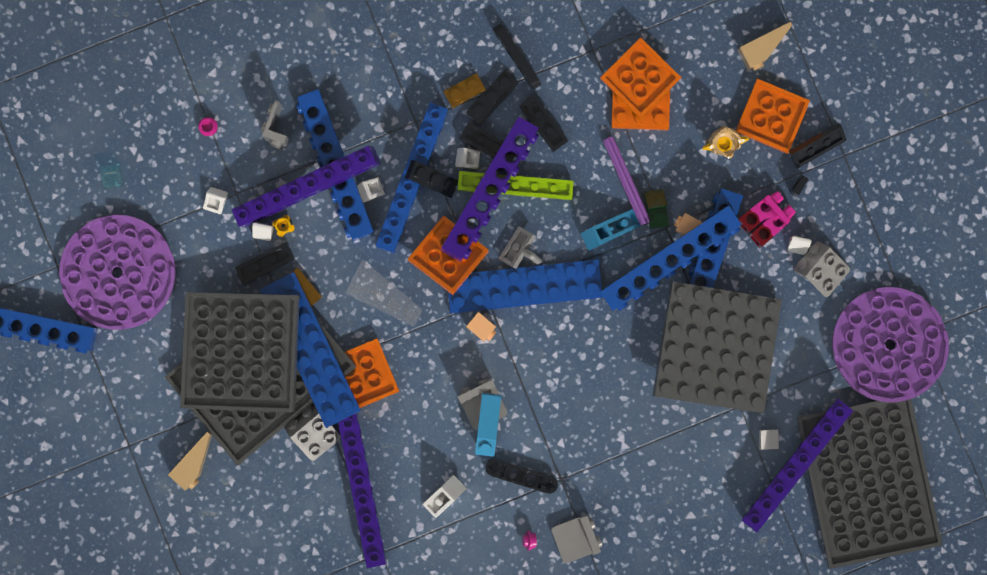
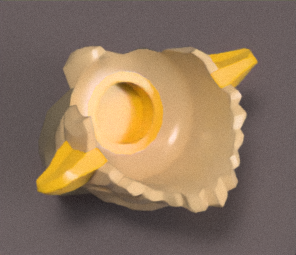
(724, 142)

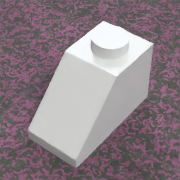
(444, 496)

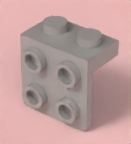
(275, 139)
(822, 268)
(472, 398)
(311, 434)
(576, 538)

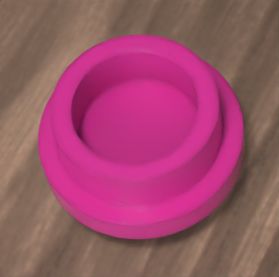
(208, 126)
(529, 540)

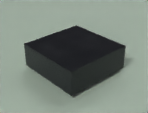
(799, 185)

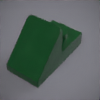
(656, 208)

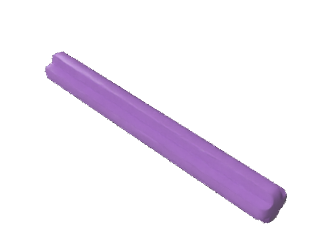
(627, 180)

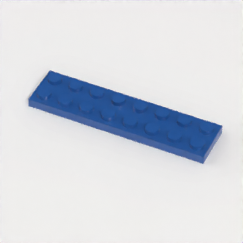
(528, 286)
(316, 359)

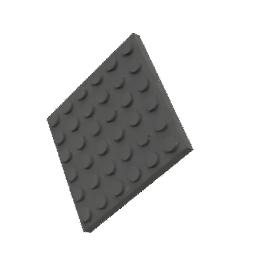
(717, 347)
(240, 352)

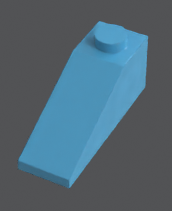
(610, 229)
(488, 424)

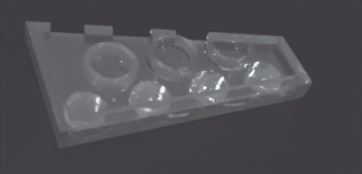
(379, 293)

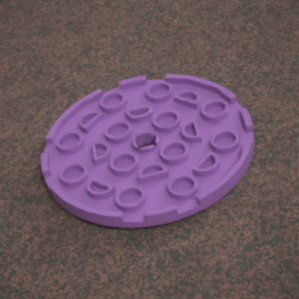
(89, 266)
(918, 338)

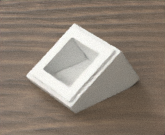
(467, 158)
(370, 189)
(215, 200)
(262, 231)
(799, 245)
(768, 439)

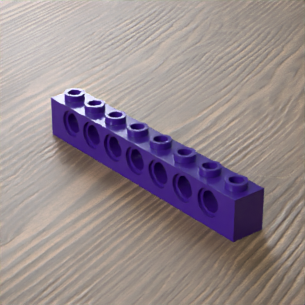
(520, 129)
(306, 186)
(797, 465)
(362, 491)

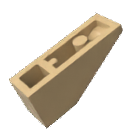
(759, 50)
(190, 467)

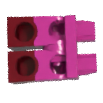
(770, 214)

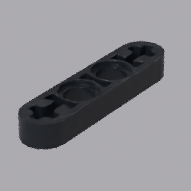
(516, 56)
(522, 473)

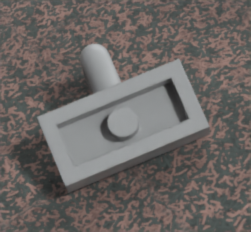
(518, 248)

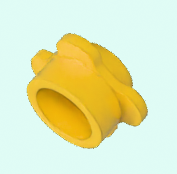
(278, 225)

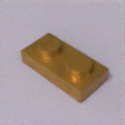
(464, 91)

